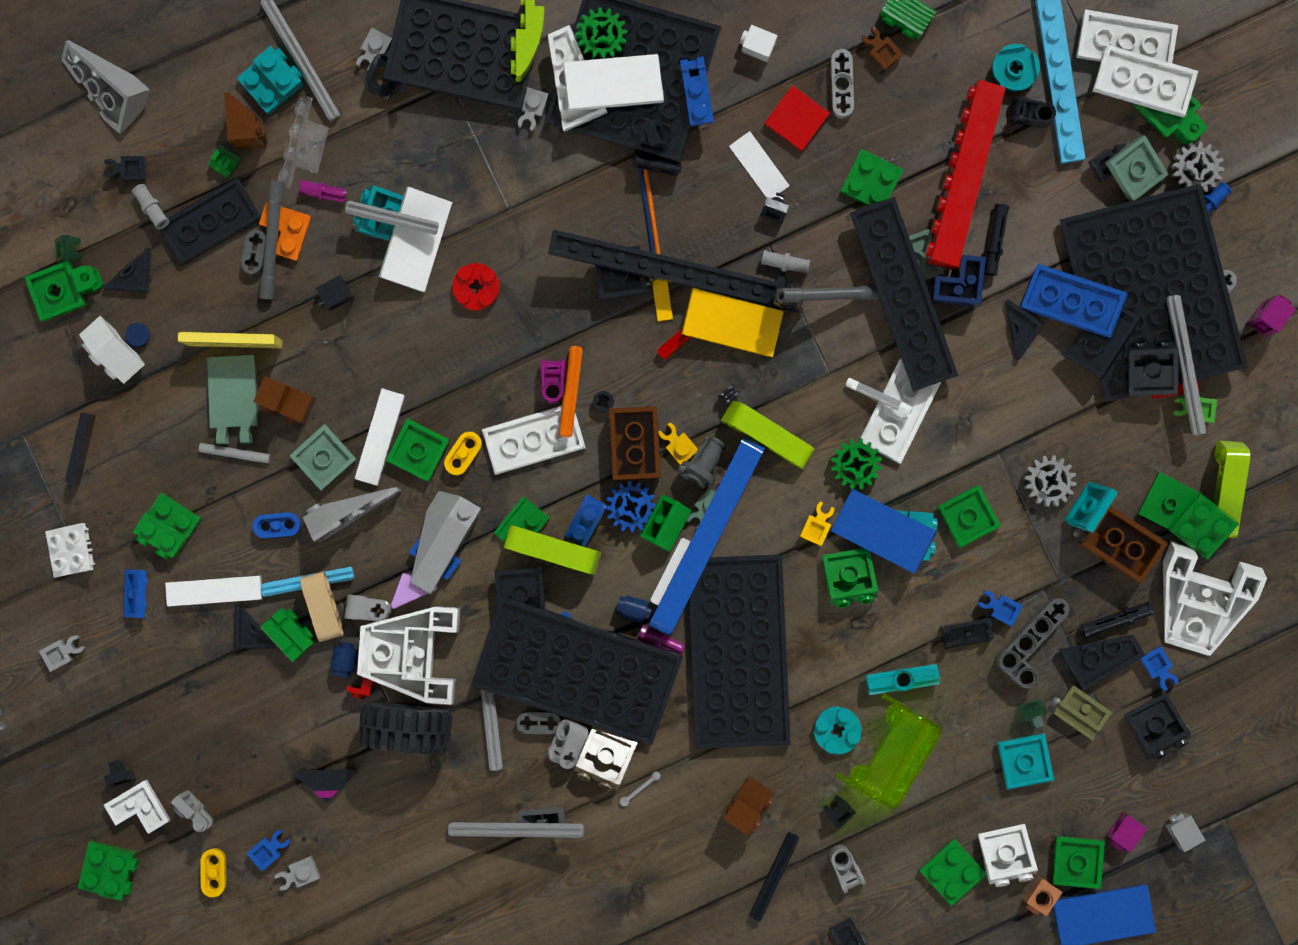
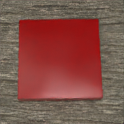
(797, 118)

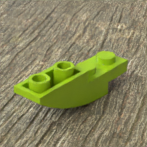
(528, 39)

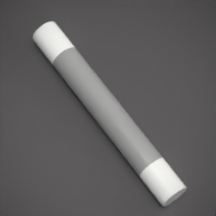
(879, 396)

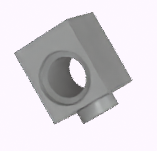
(1184, 831)

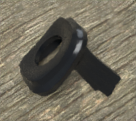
(386, 91)

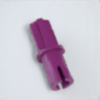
(322, 191)
(660, 640)

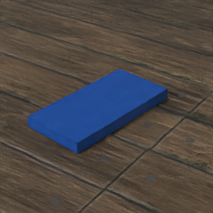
(1074, 300)
(884, 531)
(1104, 916)

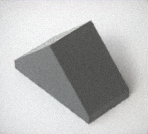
(544, 814)

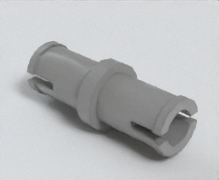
(150, 206)
(785, 262)

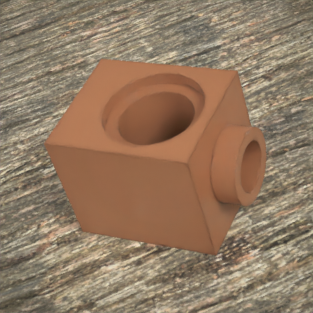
(1052, 896)

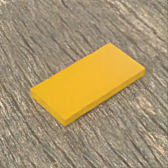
(732, 322)

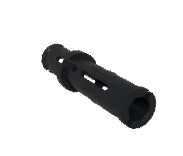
(994, 247)
(1118, 619)

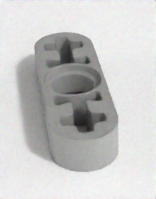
(848, 66)

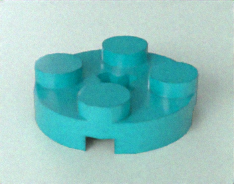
(1023, 57)
(824, 725)

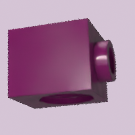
(1126, 833)

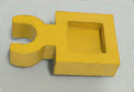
(680, 447)
(816, 528)

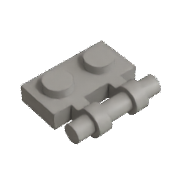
(190, 807)

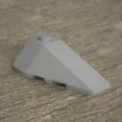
(112, 88)
(334, 516)
(443, 532)

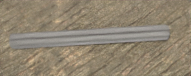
(300, 59)
(1186, 365)
(516, 829)

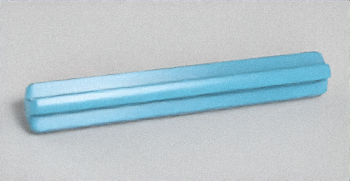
(294, 584)

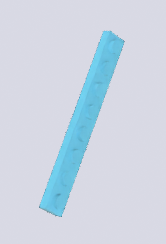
(1060, 80)

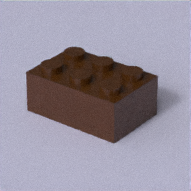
(635, 443)
(1123, 545)

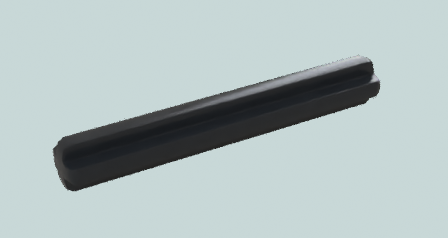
(774, 876)

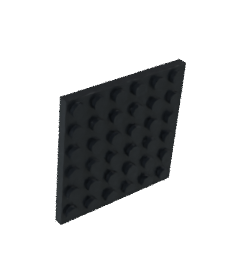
(648, 33)

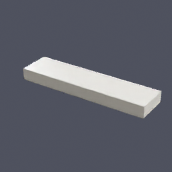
(379, 437)
(213, 591)

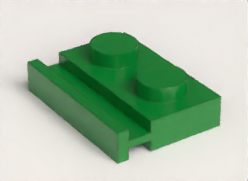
(524, 516)

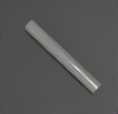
(234, 453)

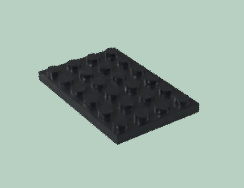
(457, 51)

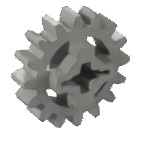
(1198, 158)
(1055, 471)

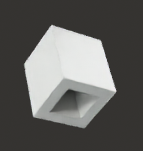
(758, 43)

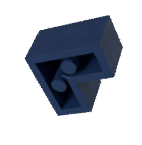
(965, 288)

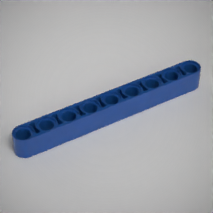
(707, 535)

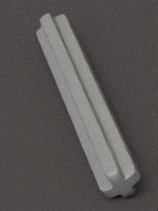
(391, 217)
(491, 730)

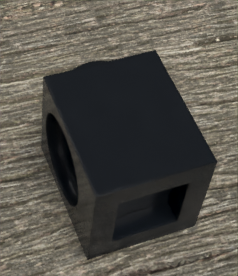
(334, 293)

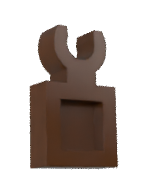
(884, 51)

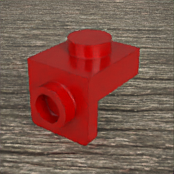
(366, 689)

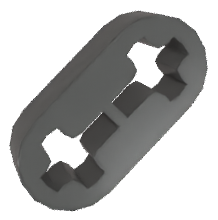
(248, 252)
(538, 716)

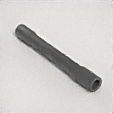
(275, 200)
(790, 295)

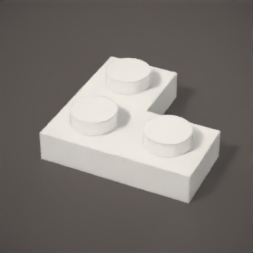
(139, 801)

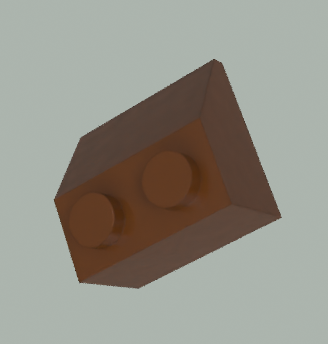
(243, 126)

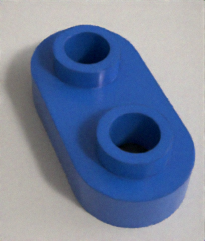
(277, 525)

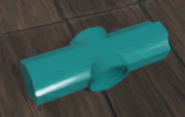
(887, 681)

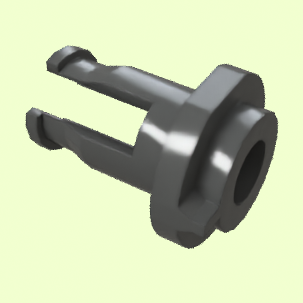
(700, 468)

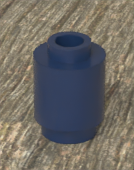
(633, 609)
(343, 659)

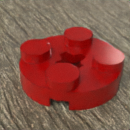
(485, 296)

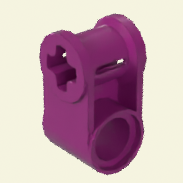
(553, 376)

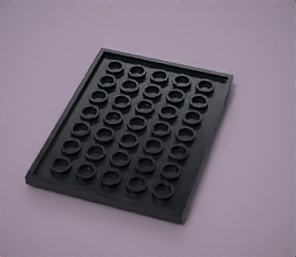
(1155, 252)

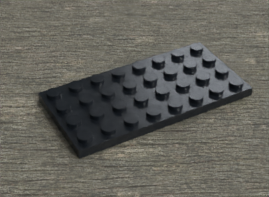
(739, 653)
(577, 670)

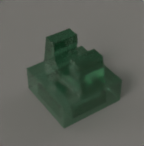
(64, 248)
(1032, 711)

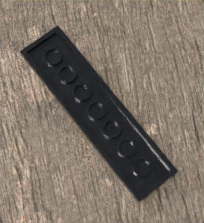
(903, 294)

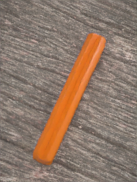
(570, 391)

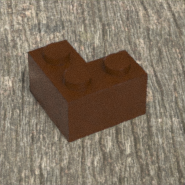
(279, 398)
(746, 805)

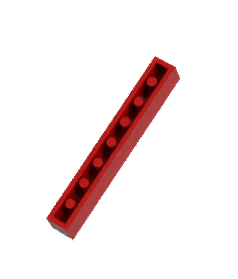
(965, 175)

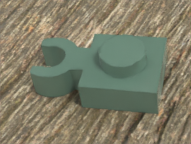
(702, 504)

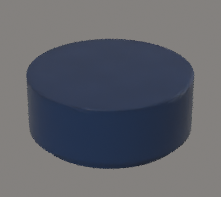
(137, 334)

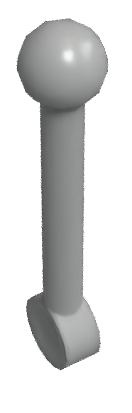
(624, 801)

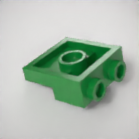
(166, 526)
(850, 577)
(108, 870)

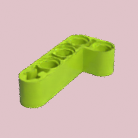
(767, 433)
(1231, 478)
(552, 550)

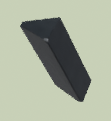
(656, 164)

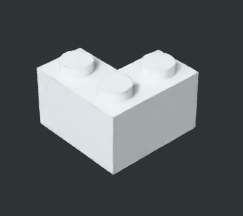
(110, 350)

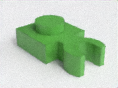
(1208, 408)

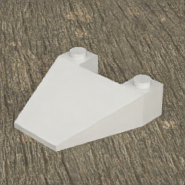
(1203, 608)
(402, 652)

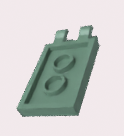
(231, 396)

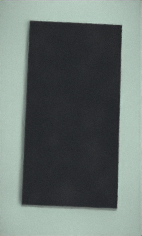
(210, 221)

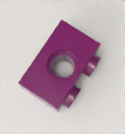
(1271, 315)

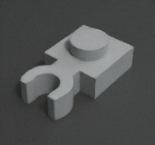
(374, 44)
(533, 106)
(59, 653)
(301, 873)

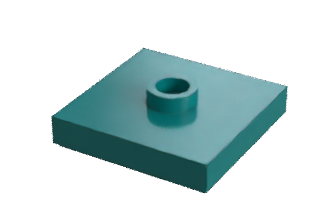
(1090, 506)
(1025, 761)

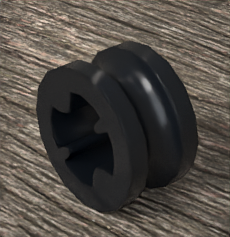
(729, 394)
(596, 400)

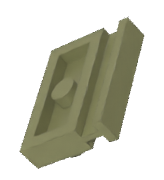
(1082, 712)

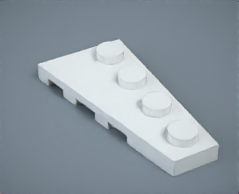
(565, 49)

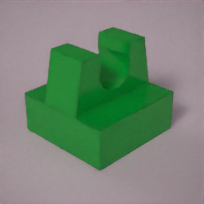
(224, 161)

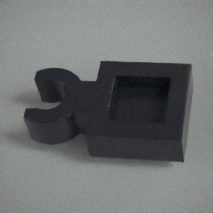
(1098, 163)
(130, 169)

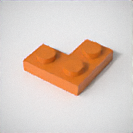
(293, 231)

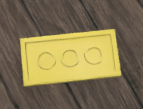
(230, 340)

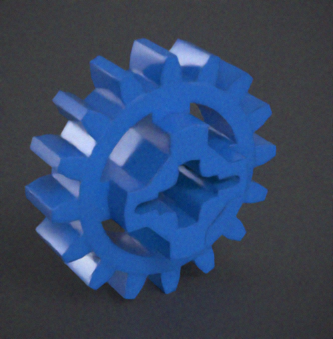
(624, 491)

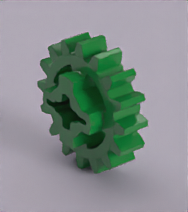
(594, 27)
(859, 477)

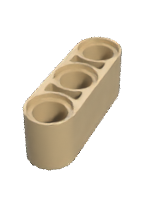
(321, 606)

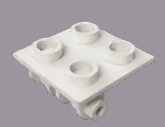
(69, 550)

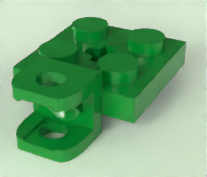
(1179, 126)
(73, 286)

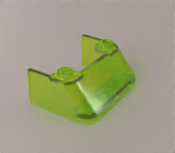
(897, 758)

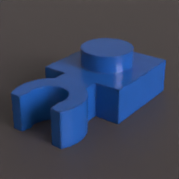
(1003, 609)
(1158, 664)
(266, 852)

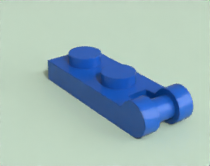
(697, 92)

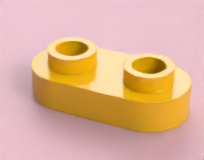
(464, 454)
(213, 872)

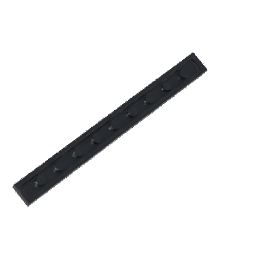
(662, 268)

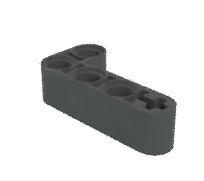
(1035, 638)

